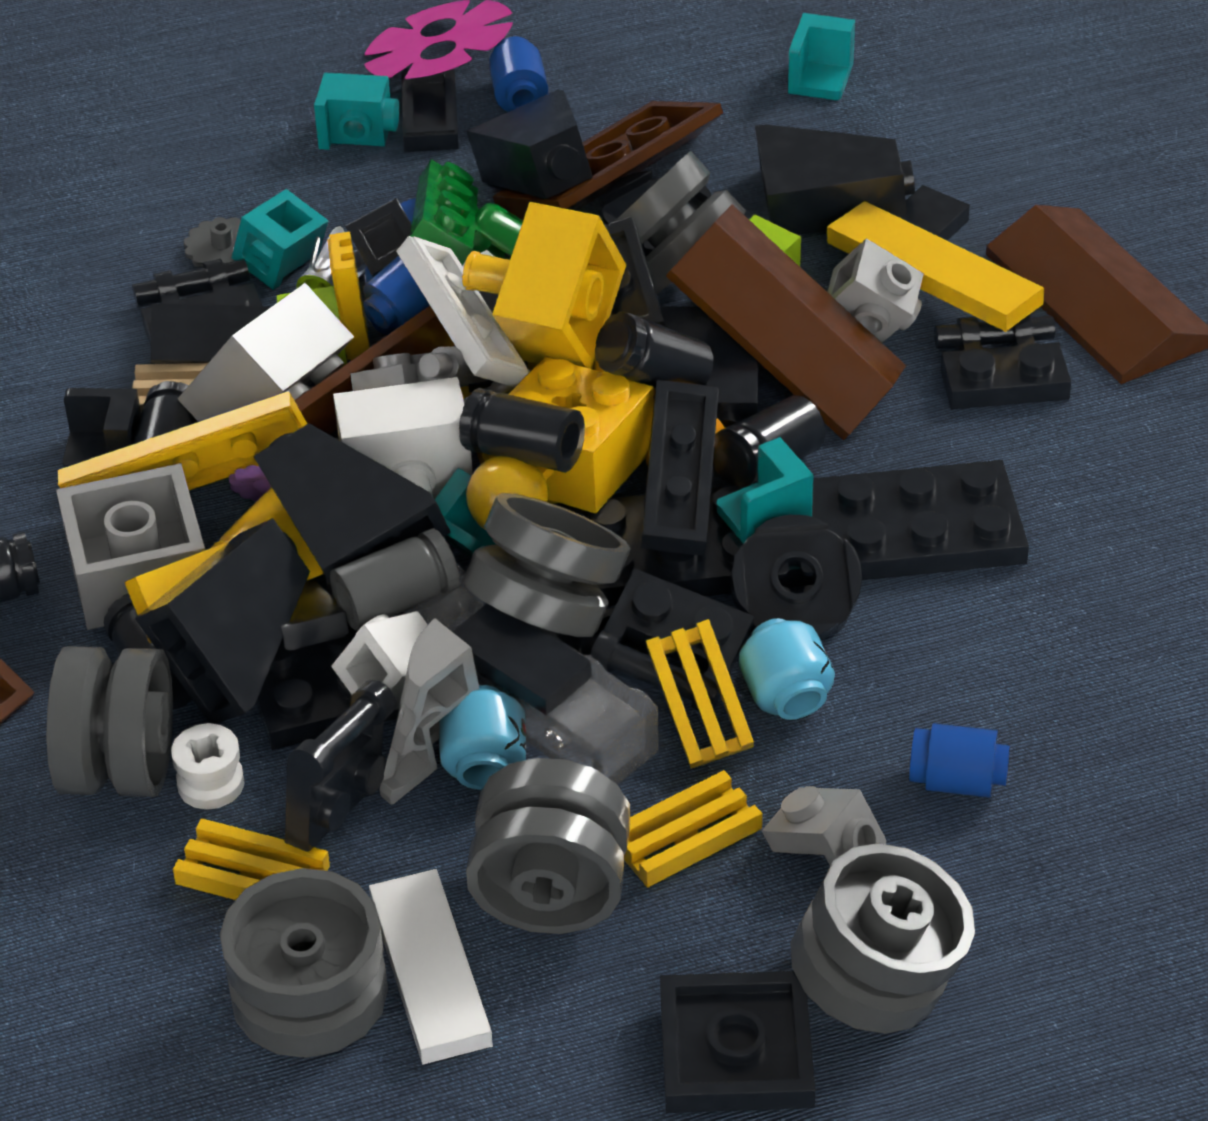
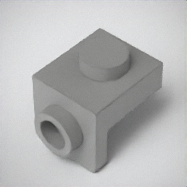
(822, 823)

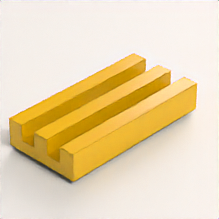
(348, 292)
(681, 642)
(678, 822)
(239, 850)

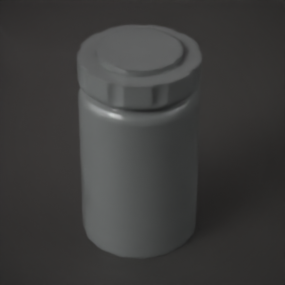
(395, 578)

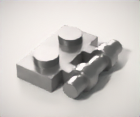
(406, 369)

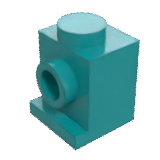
(354, 110)
(278, 237)

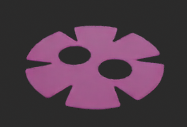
(467, 34)

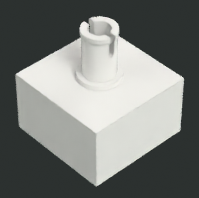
(407, 429)

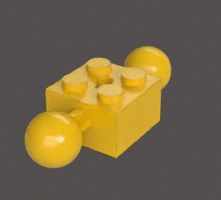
(614, 445)

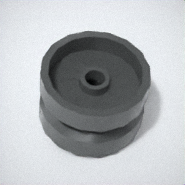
(670, 221)
(546, 565)
(109, 721)
(549, 846)
(882, 938)
(304, 962)

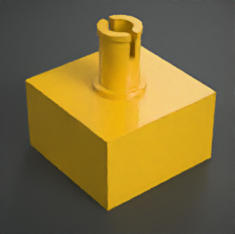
(554, 285)

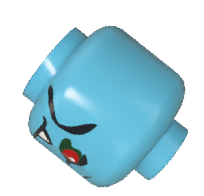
(786, 668)
(482, 736)

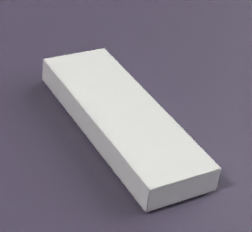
(462, 312)
(430, 967)

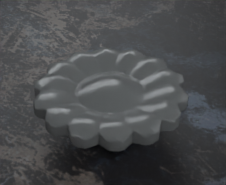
(212, 241)

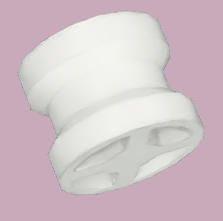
(207, 766)

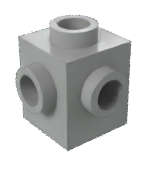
(877, 289)

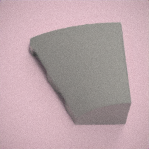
(435, 683)

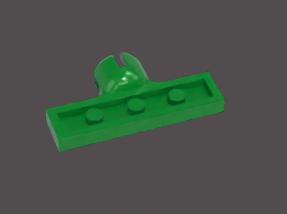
(450, 216)

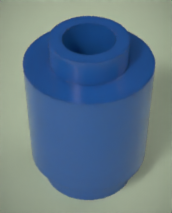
(517, 73)
(393, 296)
(958, 760)

